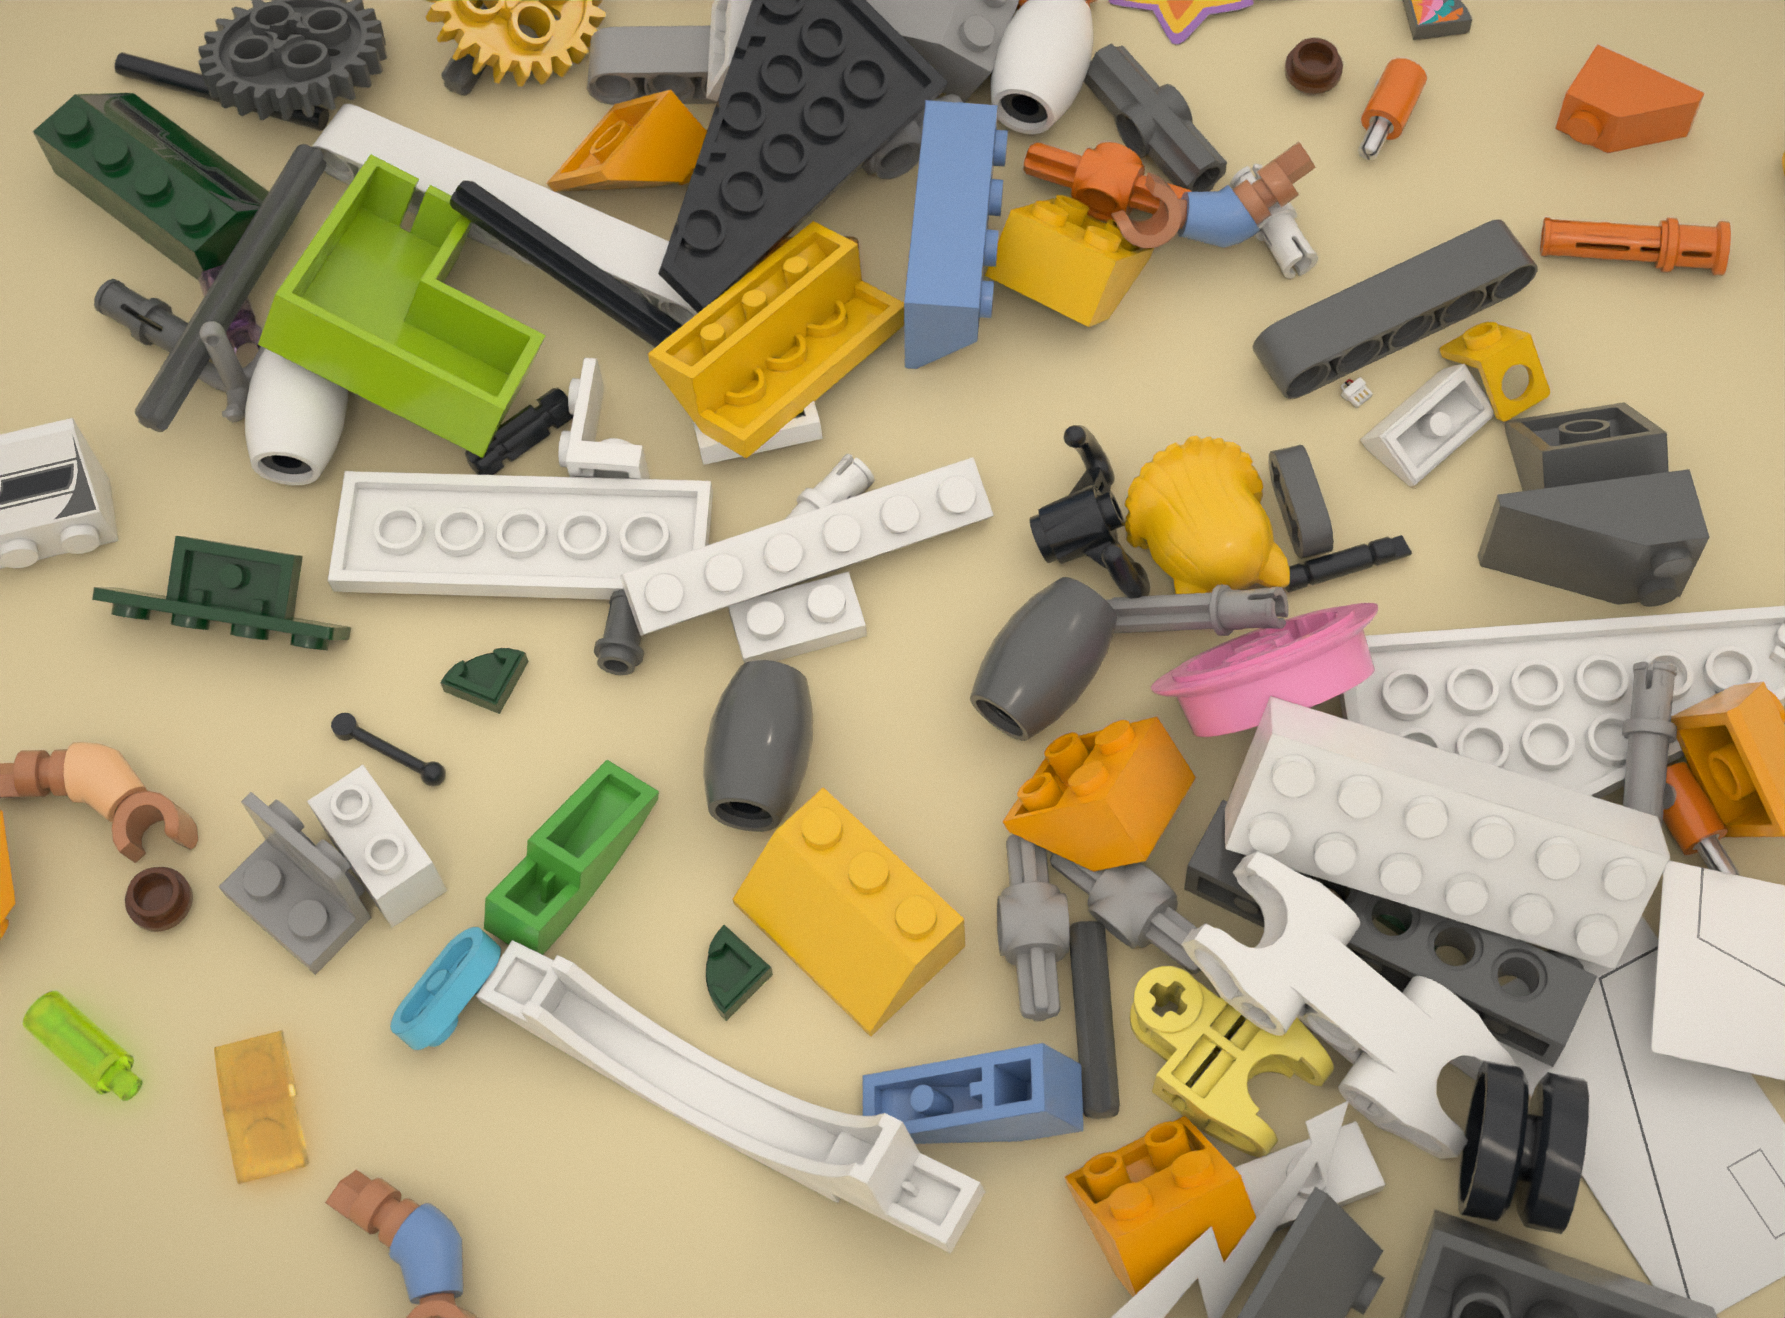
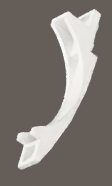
(829, 1151)

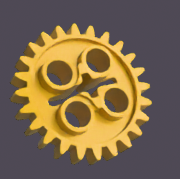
(496, 39)

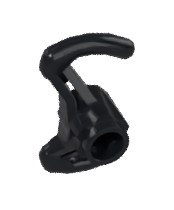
(1088, 519)

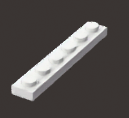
(805, 546)

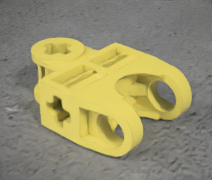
(1192, 1039)

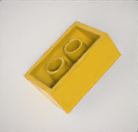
(849, 912)

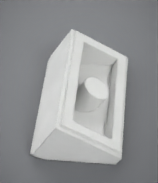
(1430, 424)

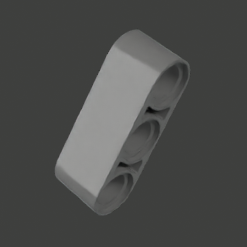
(649, 60)

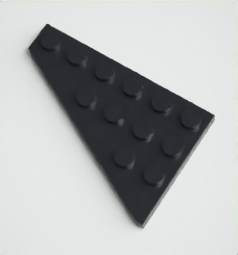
(795, 119)

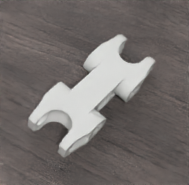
(1310, 974)

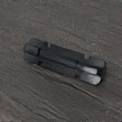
(522, 432)

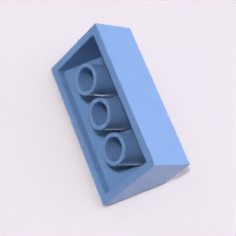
(951, 230)

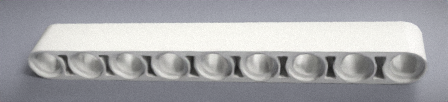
(607, 242)

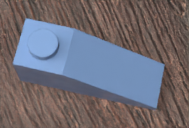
(982, 1097)

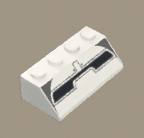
(51, 495)

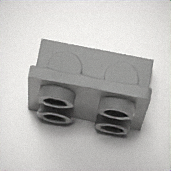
(297, 888)

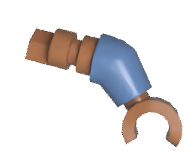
(1222, 215)
(418, 1240)

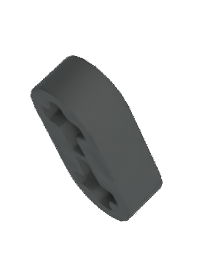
(1300, 501)

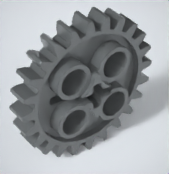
(292, 55)

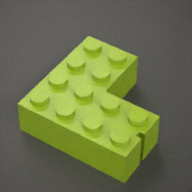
(382, 323)

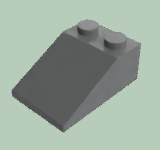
(1602, 538)

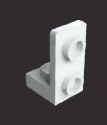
(578, 447)

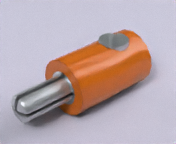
(1391, 104)
(1694, 819)

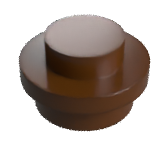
(1314, 66)
(158, 899)

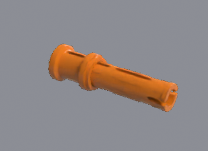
(1665, 245)

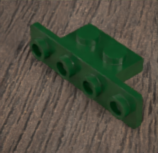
(229, 585)

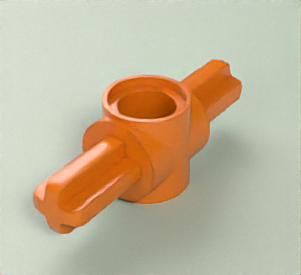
(1102, 178)

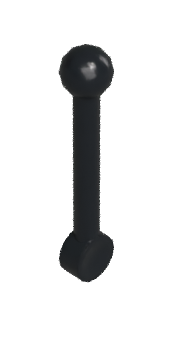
(346, 728)

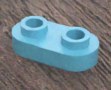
(457, 974)

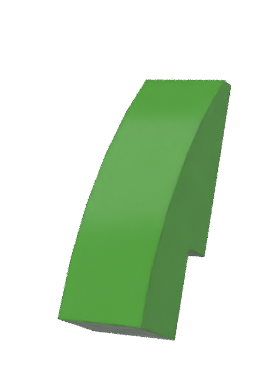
(569, 859)

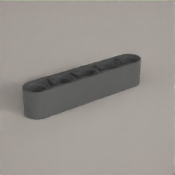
(1394, 309)

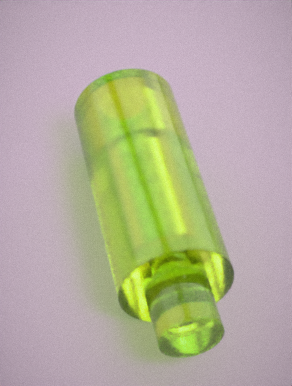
(82, 1045)

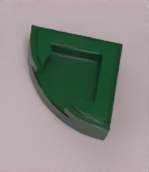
(486, 678)
(733, 972)

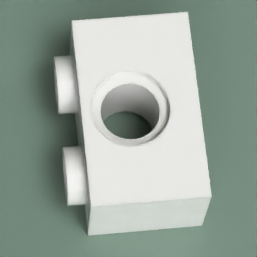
(377, 845)

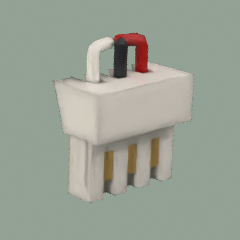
(1356, 392)

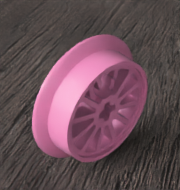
(1301, 663)

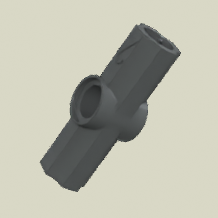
(1154, 120)

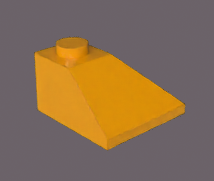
(635, 146)

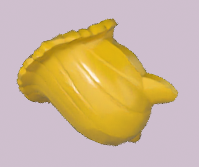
(1205, 518)

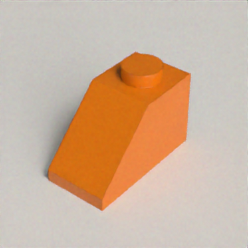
(1626, 104)

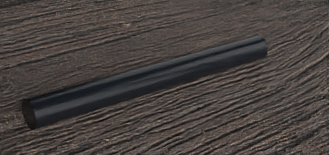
(193, 84)

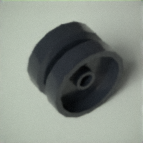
(1524, 1146)

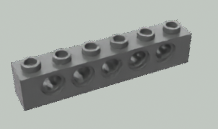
(1529, 1023)

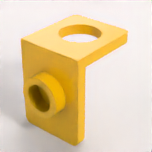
(1493, 351)

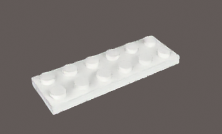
(509, 532)

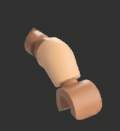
(105, 783)

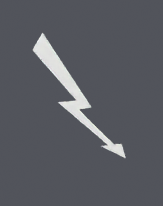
(1203, 1259)

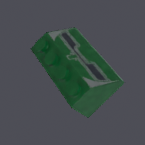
(151, 177)

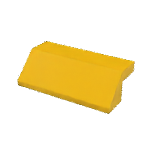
(776, 340)

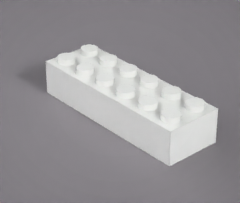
(1445, 833)

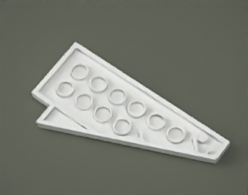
(1558, 692)

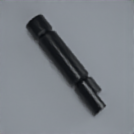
(1347, 562)

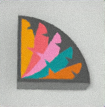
(1437, 18)

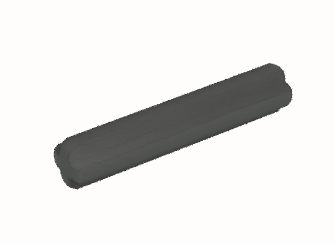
(1094, 1019)

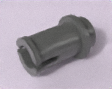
(619, 648)

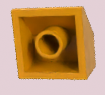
(1739, 757)

